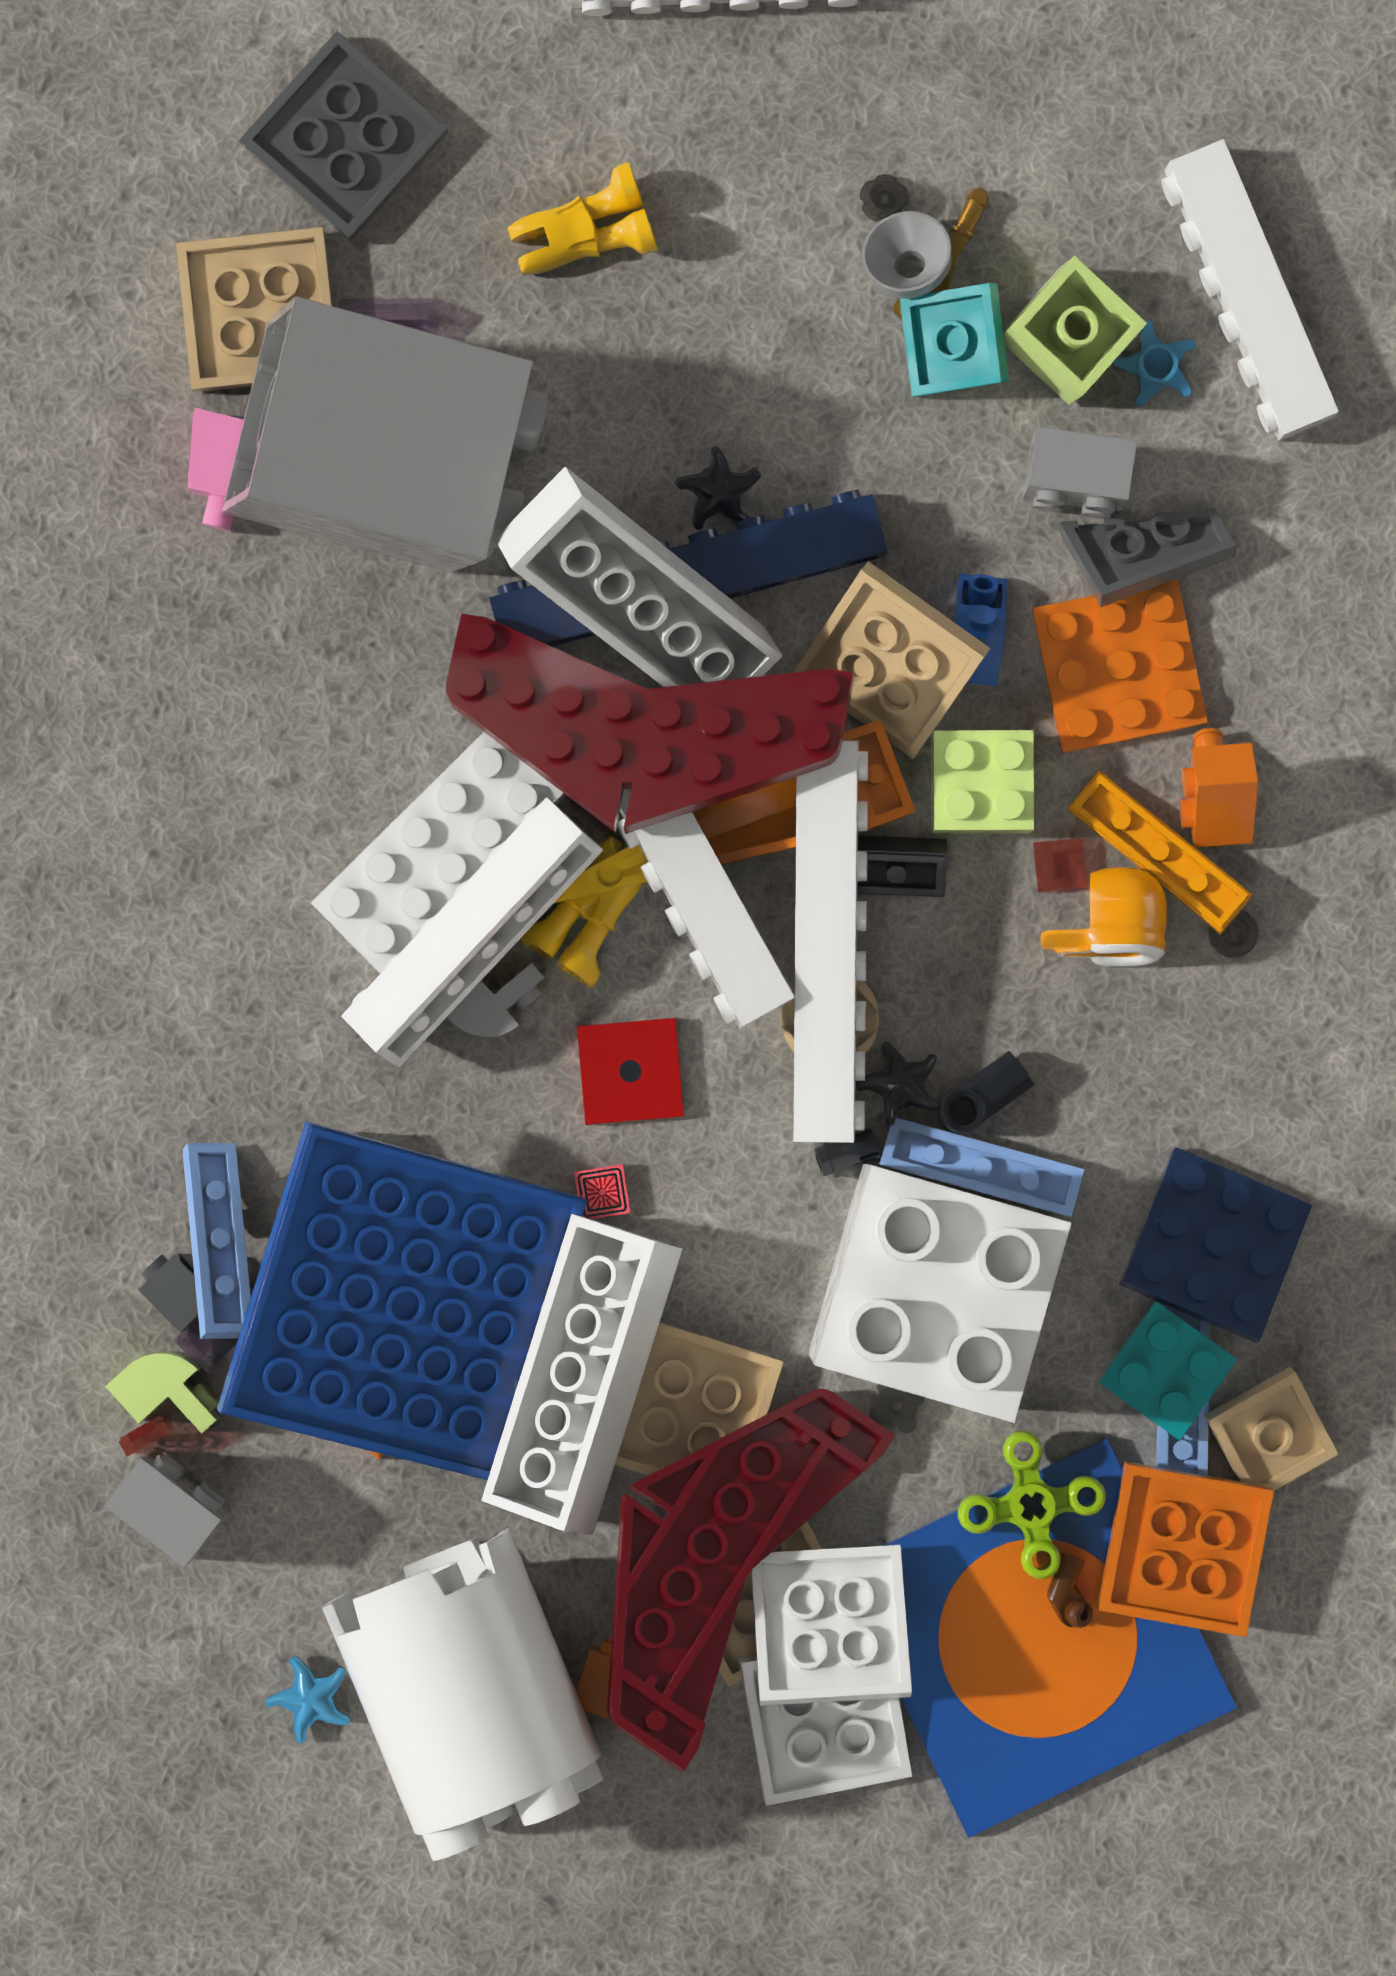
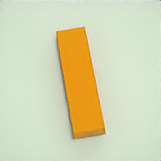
(1160, 852)

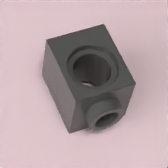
(171, 1290)

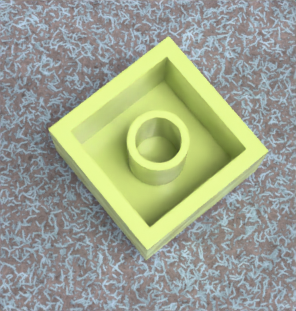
(1072, 330)
(982, 781)

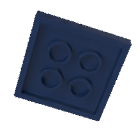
(1215, 1245)

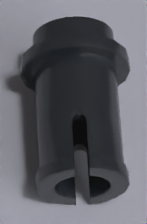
(843, 1155)

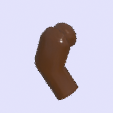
(1066, 1597)

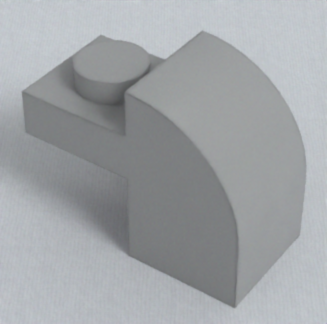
(488, 1013)

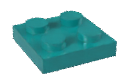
(954, 340)
(1167, 1370)

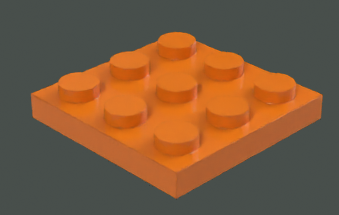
(1119, 668)
(1185, 1549)

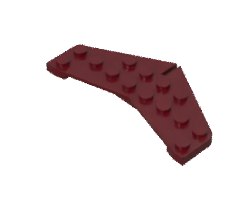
(666, 744)
(687, 1571)

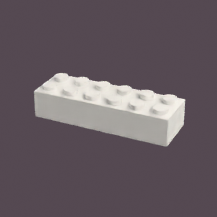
(632, 588)
(432, 849)
(581, 1375)

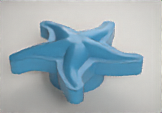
(1156, 365)
(310, 1698)

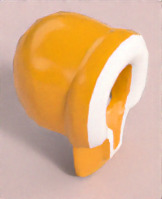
(1125, 921)

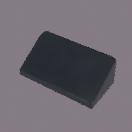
(904, 866)

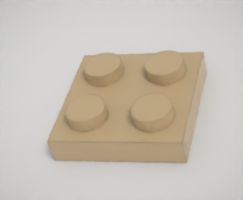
(1272, 1432)

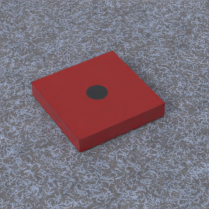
(630, 1071)

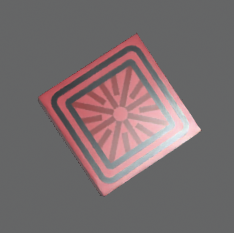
(604, 1191)

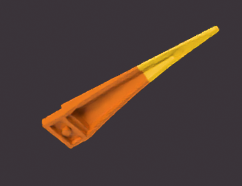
(764, 819)

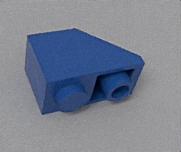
(982, 613)

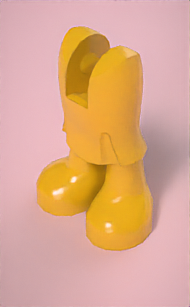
(573, 230)
(598, 910)

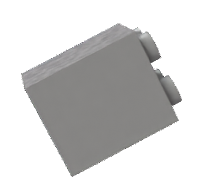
(382, 437)

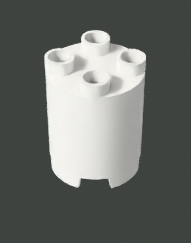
(467, 1694)

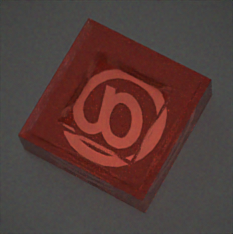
(1059, 865)
(146, 1434)

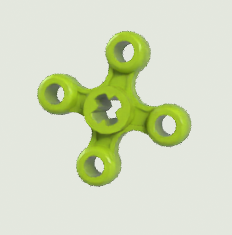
(1053, 1499)

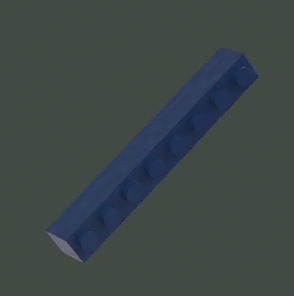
(735, 562)

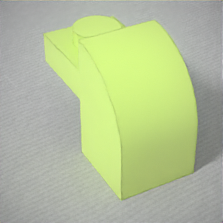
(161, 1376)

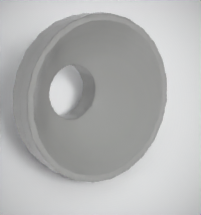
(901, 237)

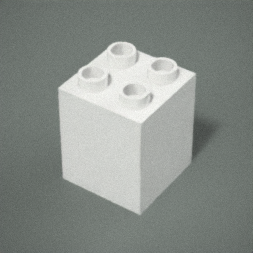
(938, 1292)

